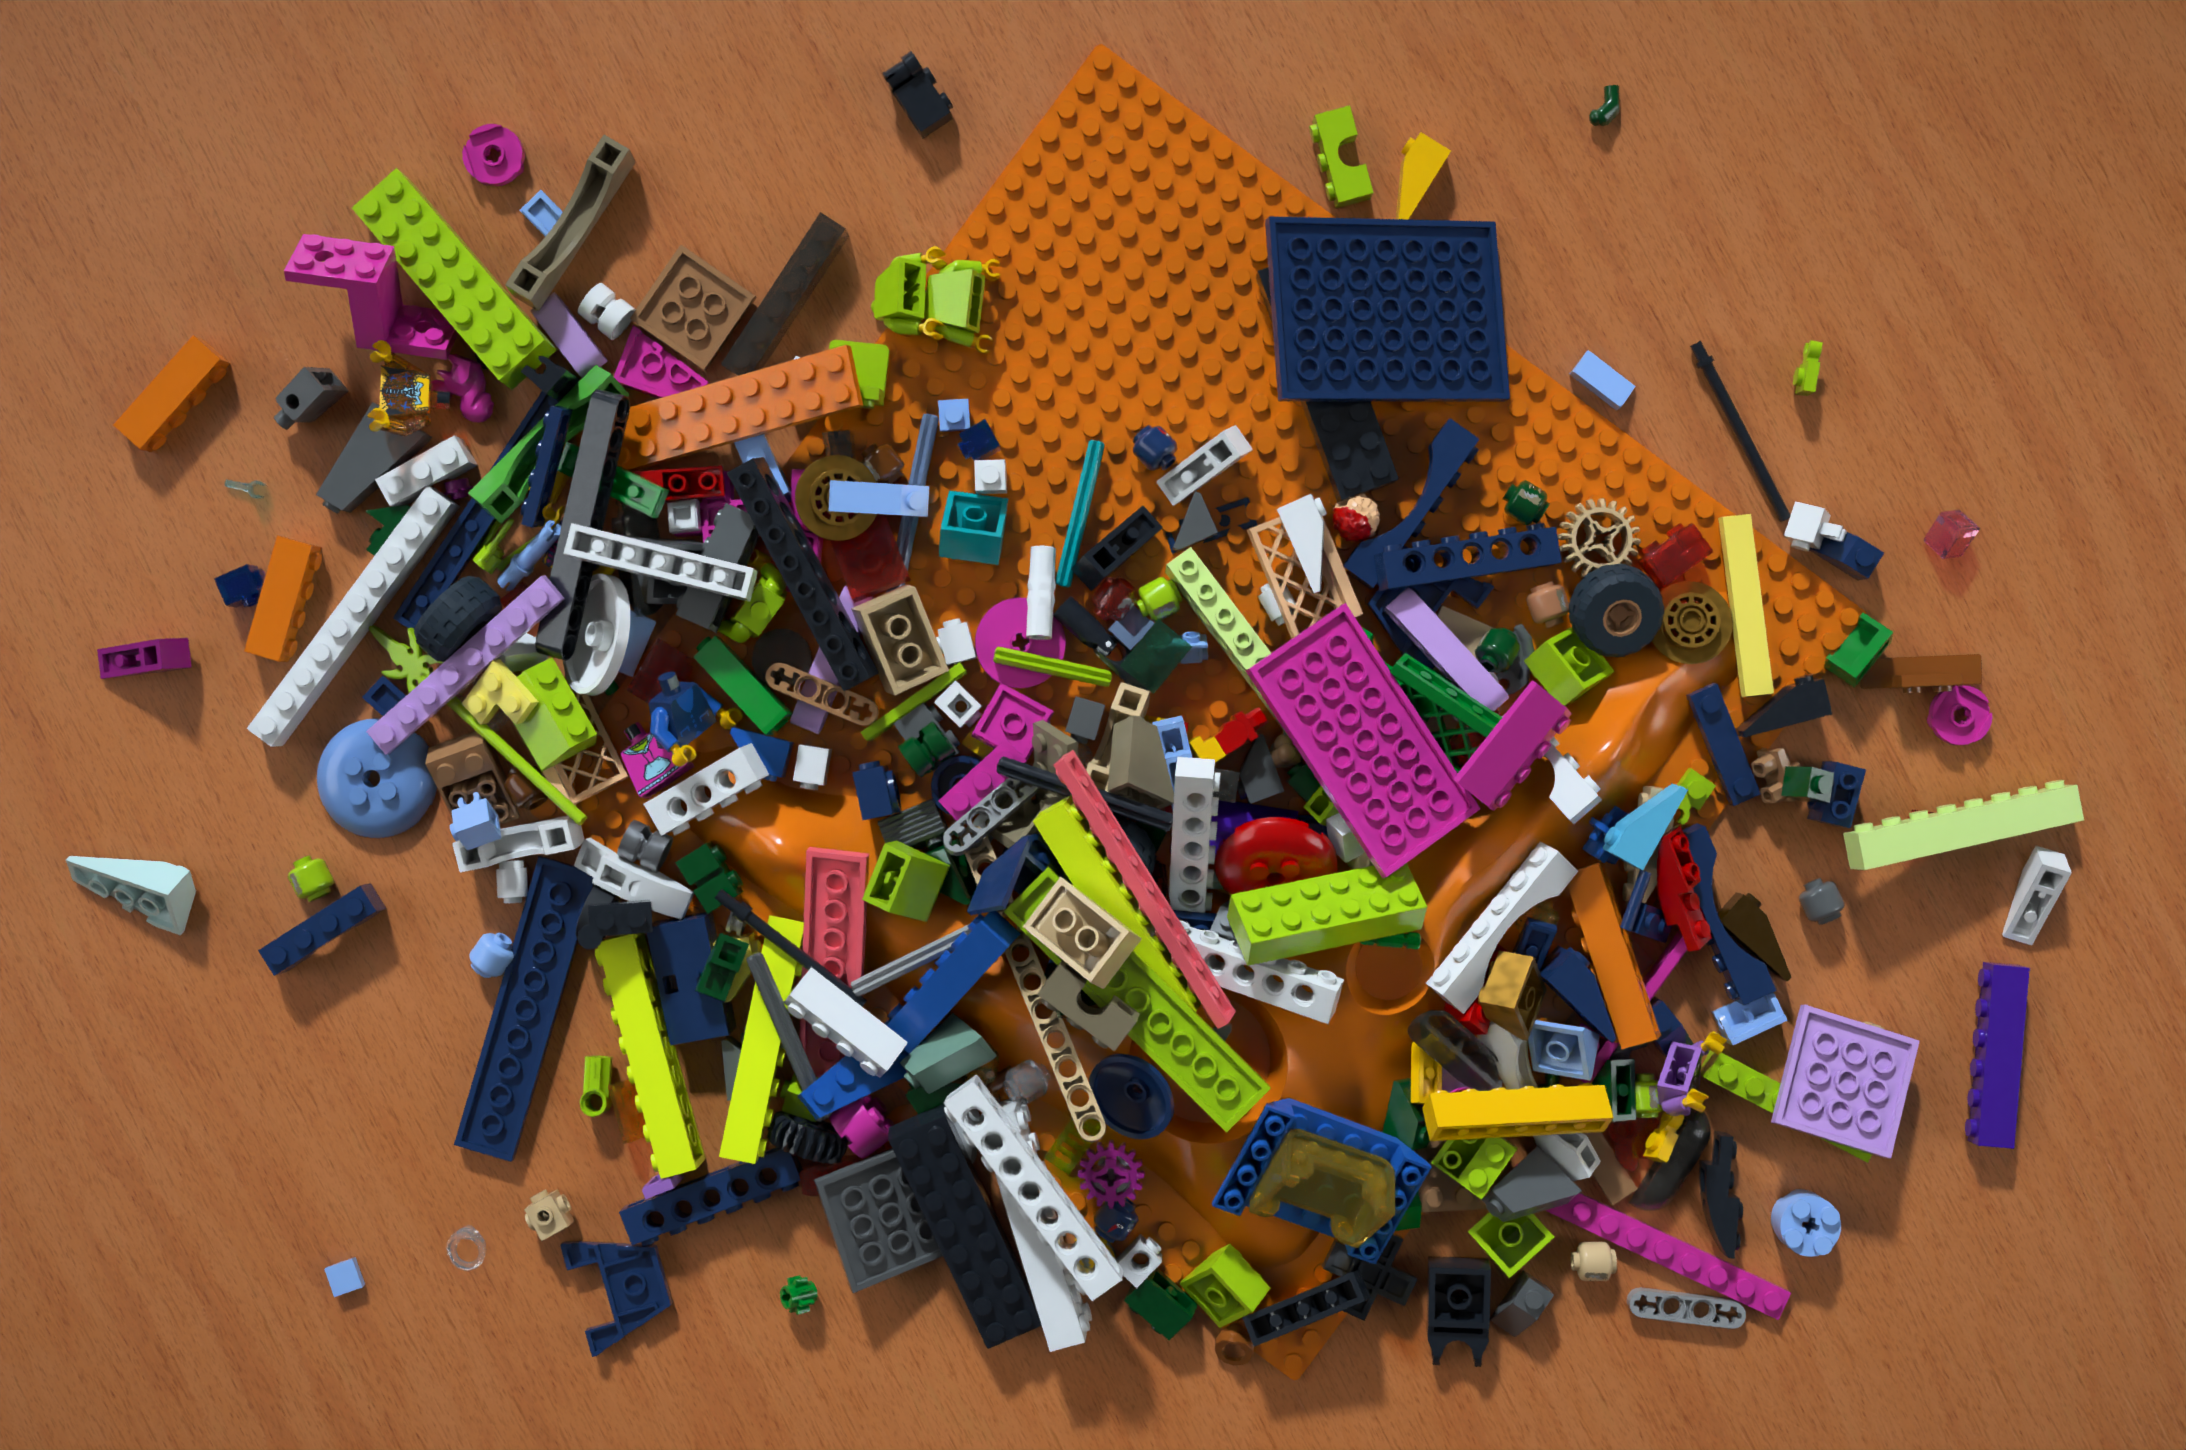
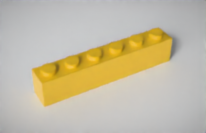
(1517, 1112)

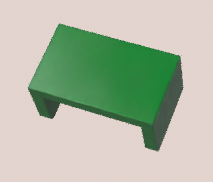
(1859, 650)

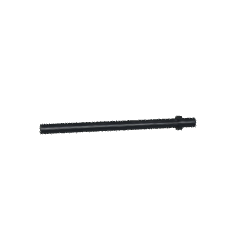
(1705, 363)

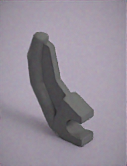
(1519, 672)

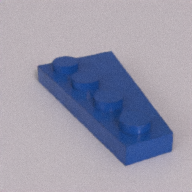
(847, 1083)

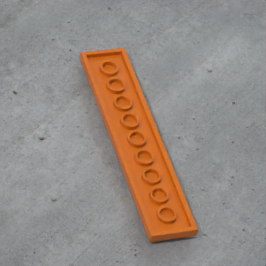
(740, 408)

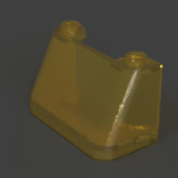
(1331, 1181)

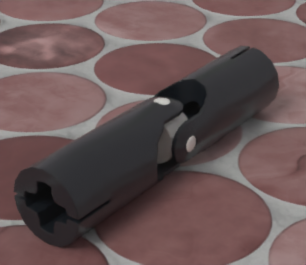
(1092, 633)

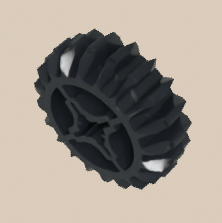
(807, 1138)

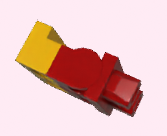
(1229, 736)

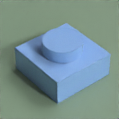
(954, 415)

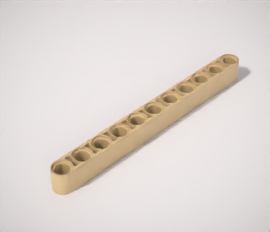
(1044, 1027)

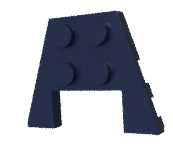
(1433, 595)
(632, 1283)

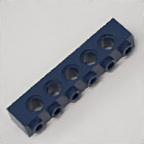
(1542, 552)
(637, 1215)

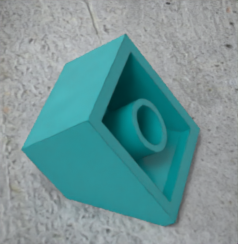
(973, 527)

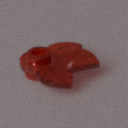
(1633, 1144)

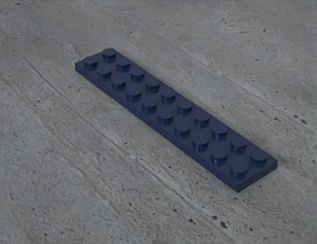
(525, 1011)

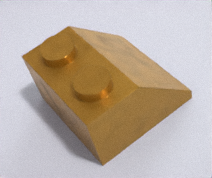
(1513, 993)

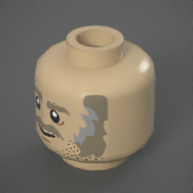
(1594, 1261)

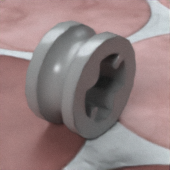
(734, 925)

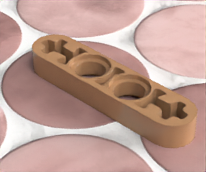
(820, 698)

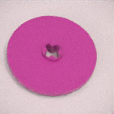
(1000, 629)

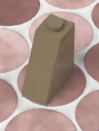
(1139, 764)

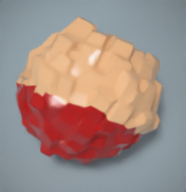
(1356, 518)

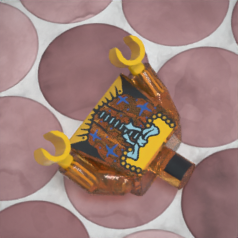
(404, 395)

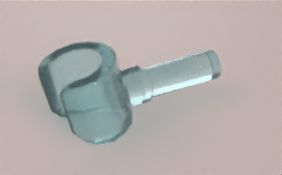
(246, 487)

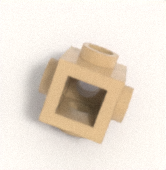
(548, 1213)

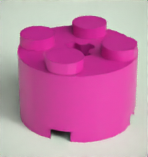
(862, 1125)

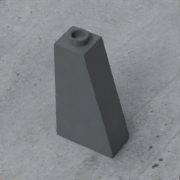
(363, 461)

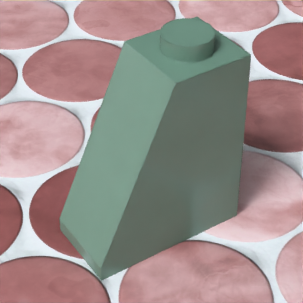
(946, 1055)

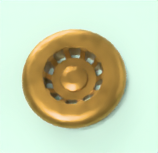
(806, 498)
(1692, 622)

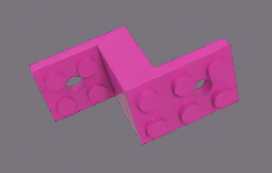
(373, 293)

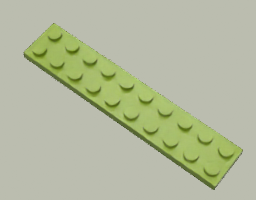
(1165, 1027)

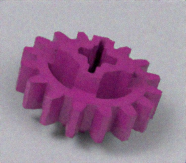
(1099, 1174)

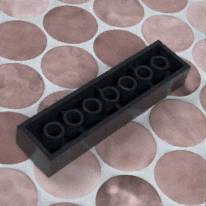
(1345, 436)
(964, 1225)

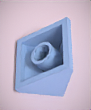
(1563, 1049)

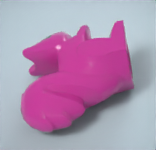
(469, 383)

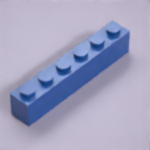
(952, 979)

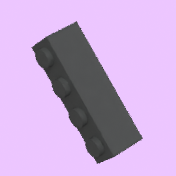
(730, 541)

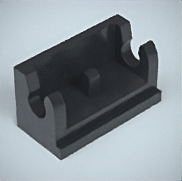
(554, 381)

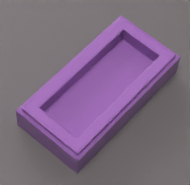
(657, 1185)

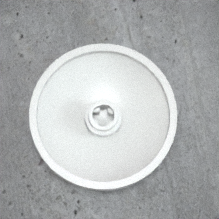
(601, 637)

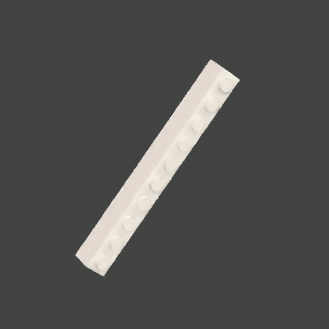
(353, 617)

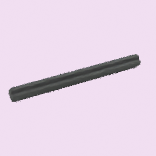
(782, 1021)

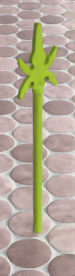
(415, 669)

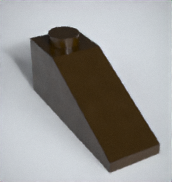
(1752, 929)

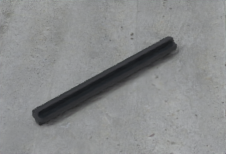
(1117, 804)

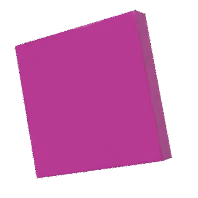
(1010, 717)

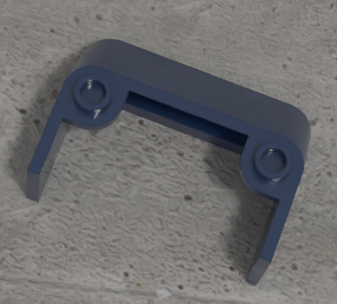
(1014, 871)

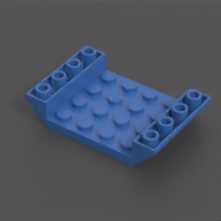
(1288, 1114)

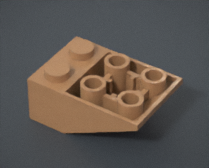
(467, 767)

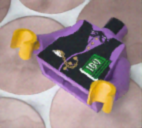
(1682, 1074)

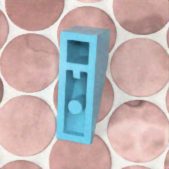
(1641, 830)

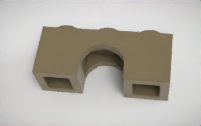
(1106, 1024)

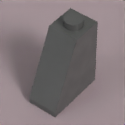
(1531, 1188)

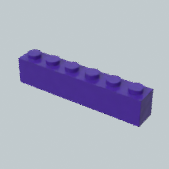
(1997, 1055)

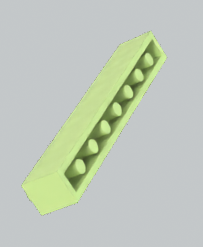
(1963, 826)

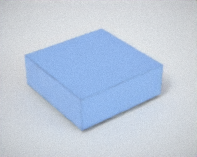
(344, 1277)

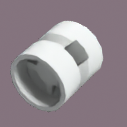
(603, 308)

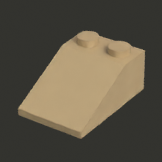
(1082, 933)

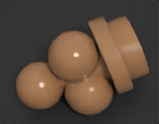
(1284, 752)

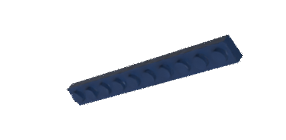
(463, 537)

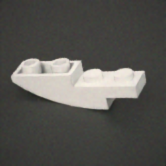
(632, 881)

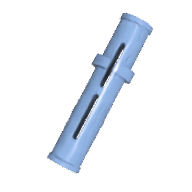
(523, 563)

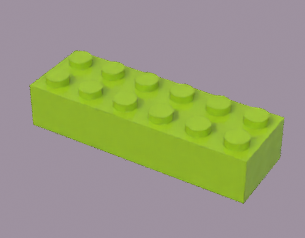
(1324, 913)

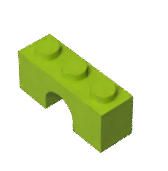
(1346, 183)

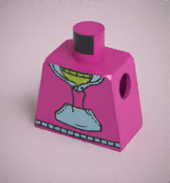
(647, 764)

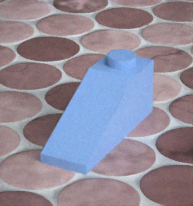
(878, 498)

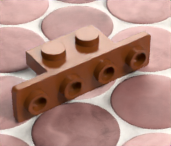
(1924, 671)

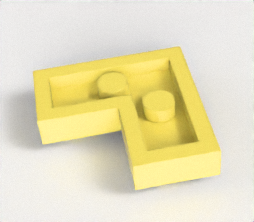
(497, 690)

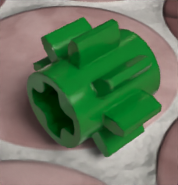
(798, 1294)

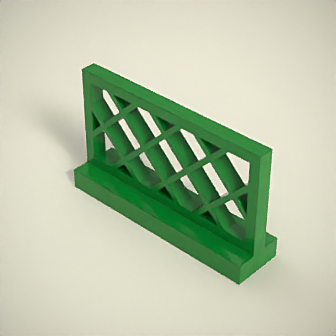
(1451, 699)

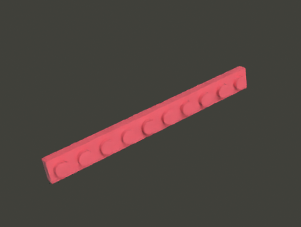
(1141, 883)

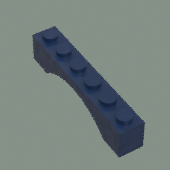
(1446, 454)
(1745, 975)

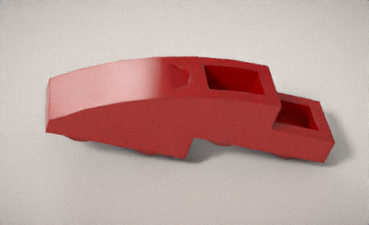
(1675, 880)

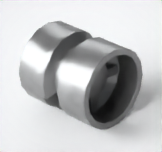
(645, 846)

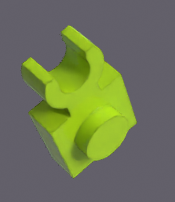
(1806, 376)
(1698, 791)

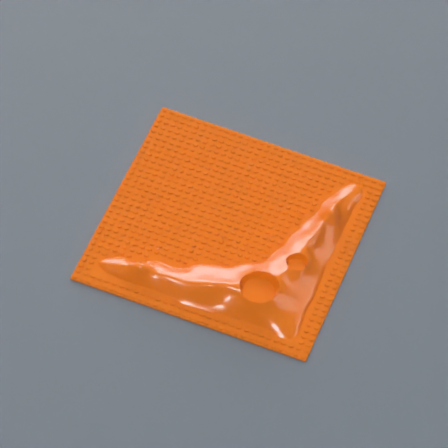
(1135, 306)

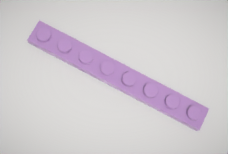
(465, 664)

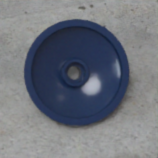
(1132, 1096)

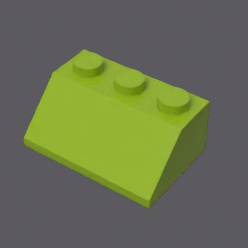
(557, 723)

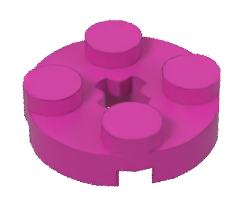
(478, 147)
(1976, 710)

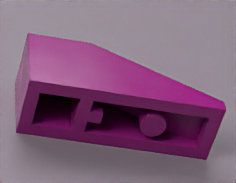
(144, 657)

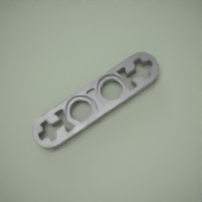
(995, 814)
(1686, 1305)

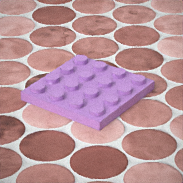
(1845, 1081)

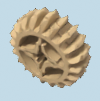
(1621, 525)

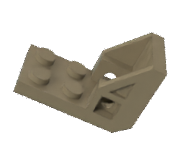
(1048, 747)

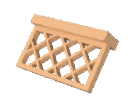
(1333, 576)
(558, 778)

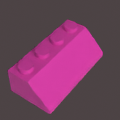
(1513, 746)

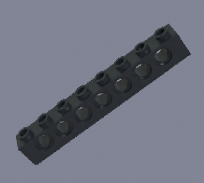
(802, 572)

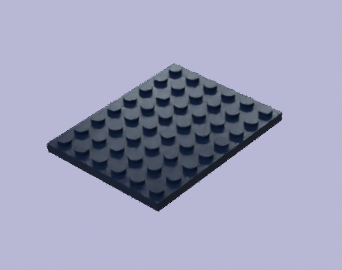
(1386, 310)

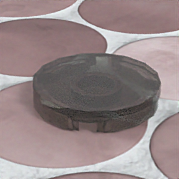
(781, 647)

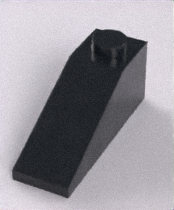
(1116, 548)
(1791, 705)

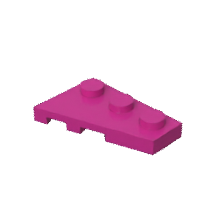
(652, 369)

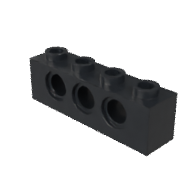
(1306, 1308)

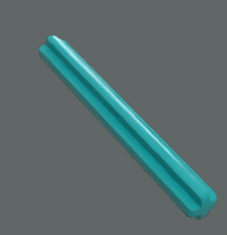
(1080, 513)

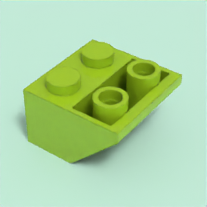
(906, 881)
(1474, 1161)

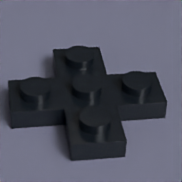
(1379, 1277)

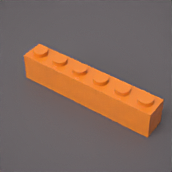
(1612, 956)

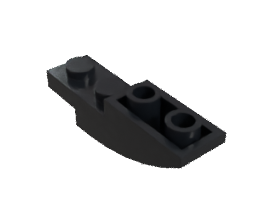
(1719, 1206)

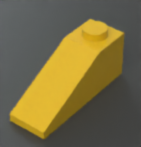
(1417, 171)

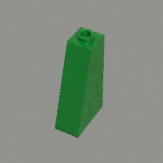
(743, 685)

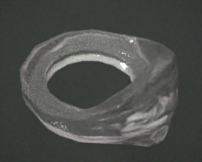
(471, 1233)

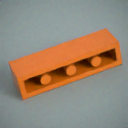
(172, 394)
(283, 599)

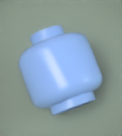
(491, 955)

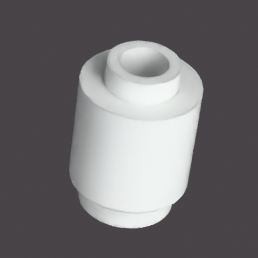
(1270, 605)
(512, 881)

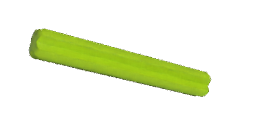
(1052, 666)

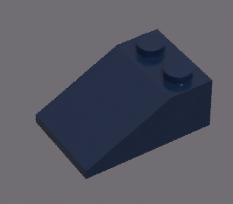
(1576, 985)

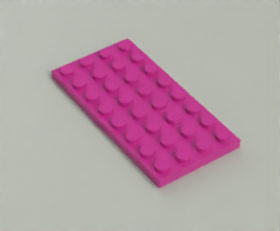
(1363, 740)

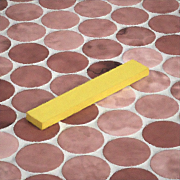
(1746, 605)

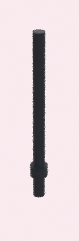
(743, 912)

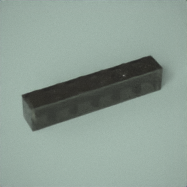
(786, 296)

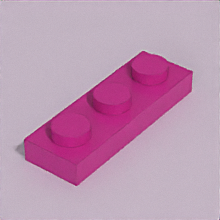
(979, 781)

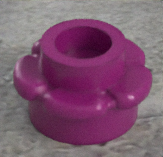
(458, 488)

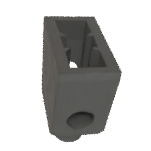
(308, 396)

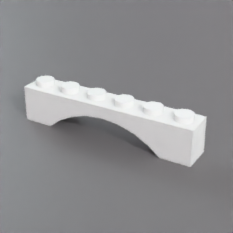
(1463, 971)
(1569, 1151)

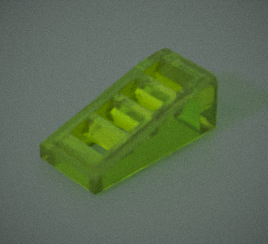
(1090, 1126)

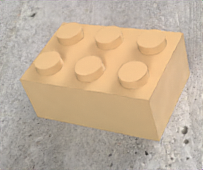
(900, 639)

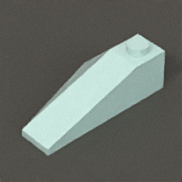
(151, 887)

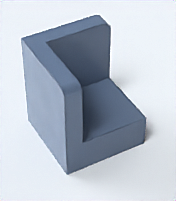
(1131, 628)

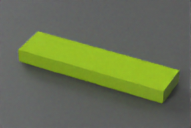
(914, 701)

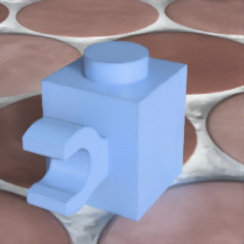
(475, 823)

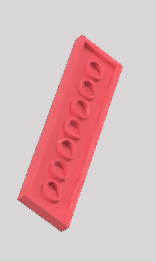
(833, 931)

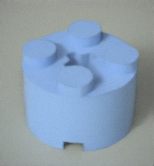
(1823, 1225)

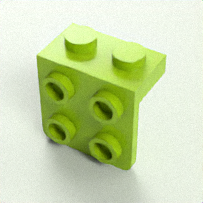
(871, 369)

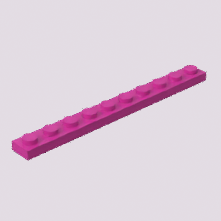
(1674, 1254)

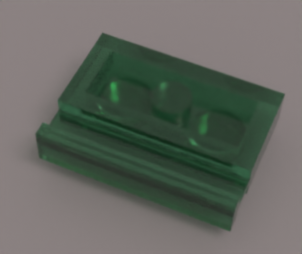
(1155, 656)

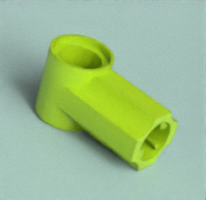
(596, 1078)

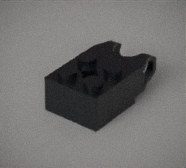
(1460, 1316)

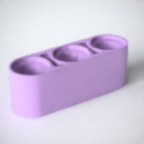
(569, 335)

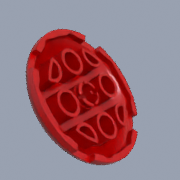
(1272, 854)

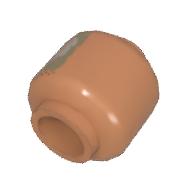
(1548, 604)

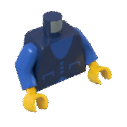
(684, 713)

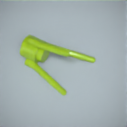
(490, 555)

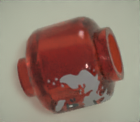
(1114, 598)

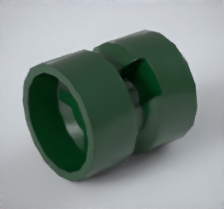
(926, 749)

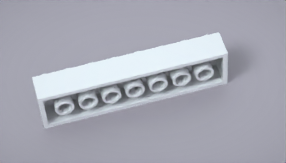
(1053, 1290)

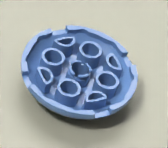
(357, 805)

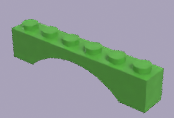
(507, 482)

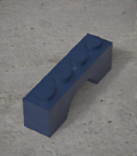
(321, 929)

